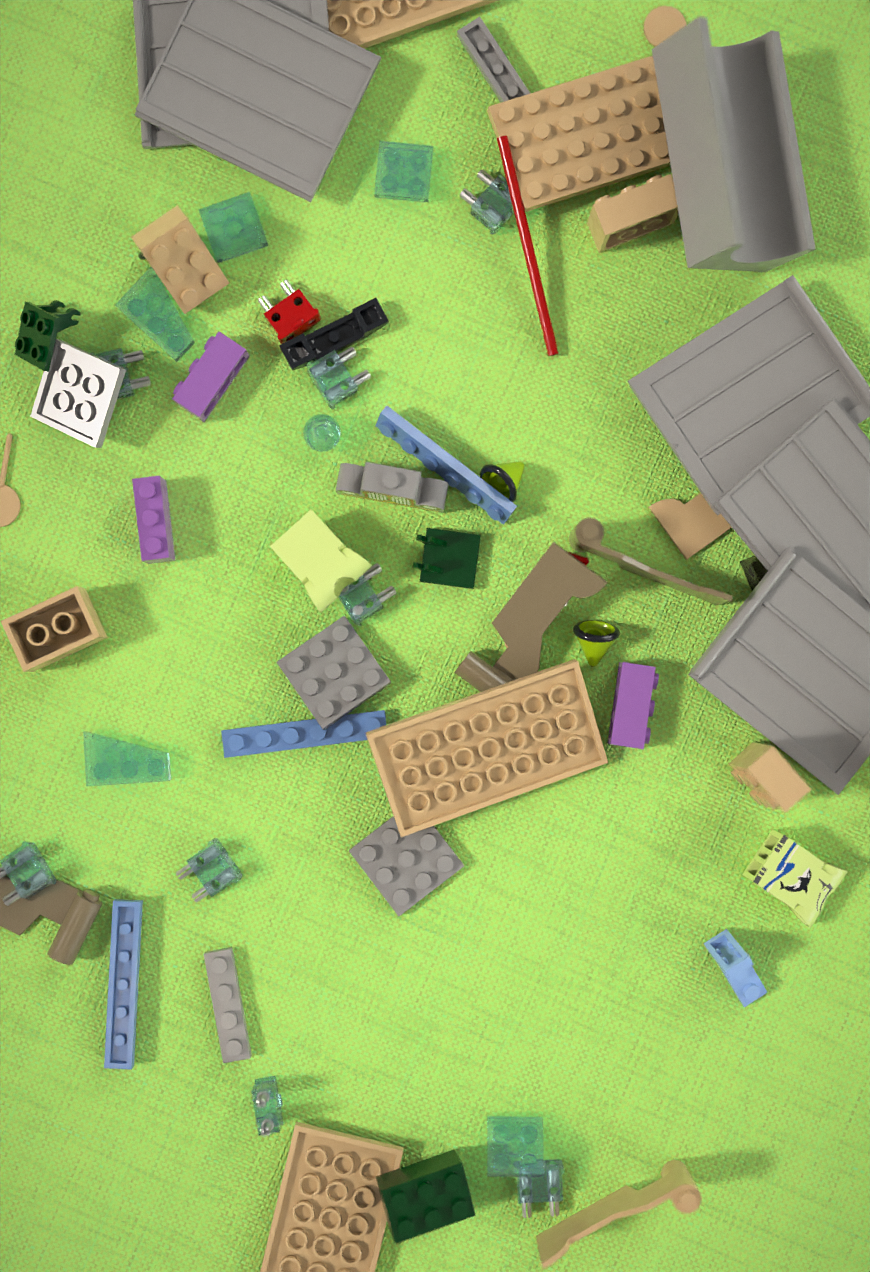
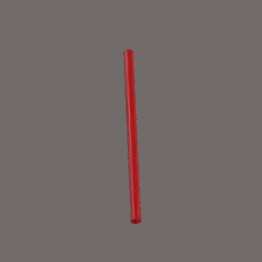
(527, 245)

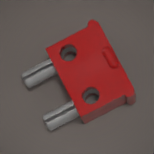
(293, 318)

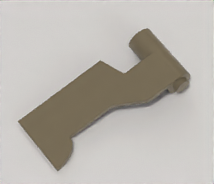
(588, 537)
(528, 616)
(60, 903)

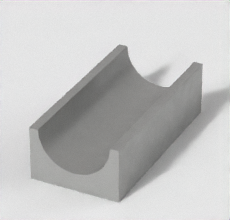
(732, 151)

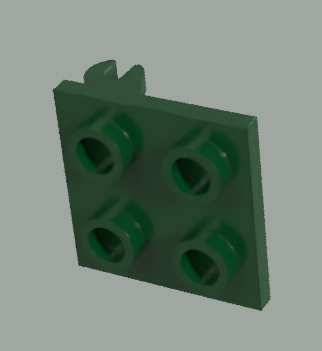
(39, 332)
(449, 558)

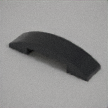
(335, 336)

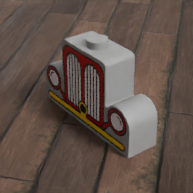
(392, 486)

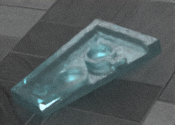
(155, 314)
(122, 762)

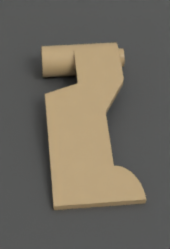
(689, 524)
(674, 1185)

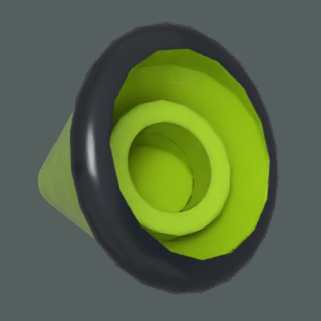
(504, 477)
(595, 638)

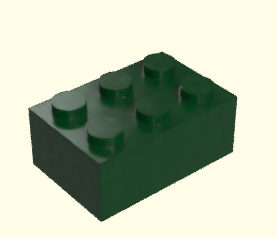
(425, 1196)

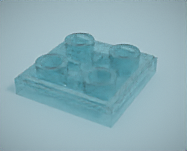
(403, 171)

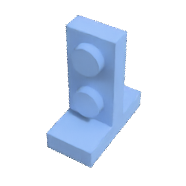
(736, 967)

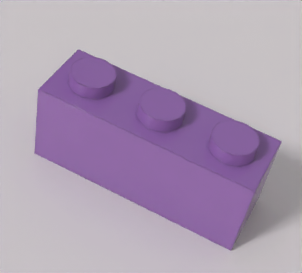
(210, 376)
(153, 519)
(632, 705)

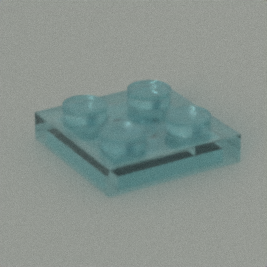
(233, 227)
(515, 1146)

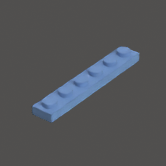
(445, 465)
(299, 734)
(123, 984)

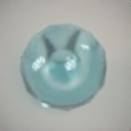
(321, 432)

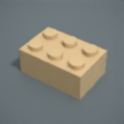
(633, 212)
(180, 259)
(54, 629)
(769, 777)

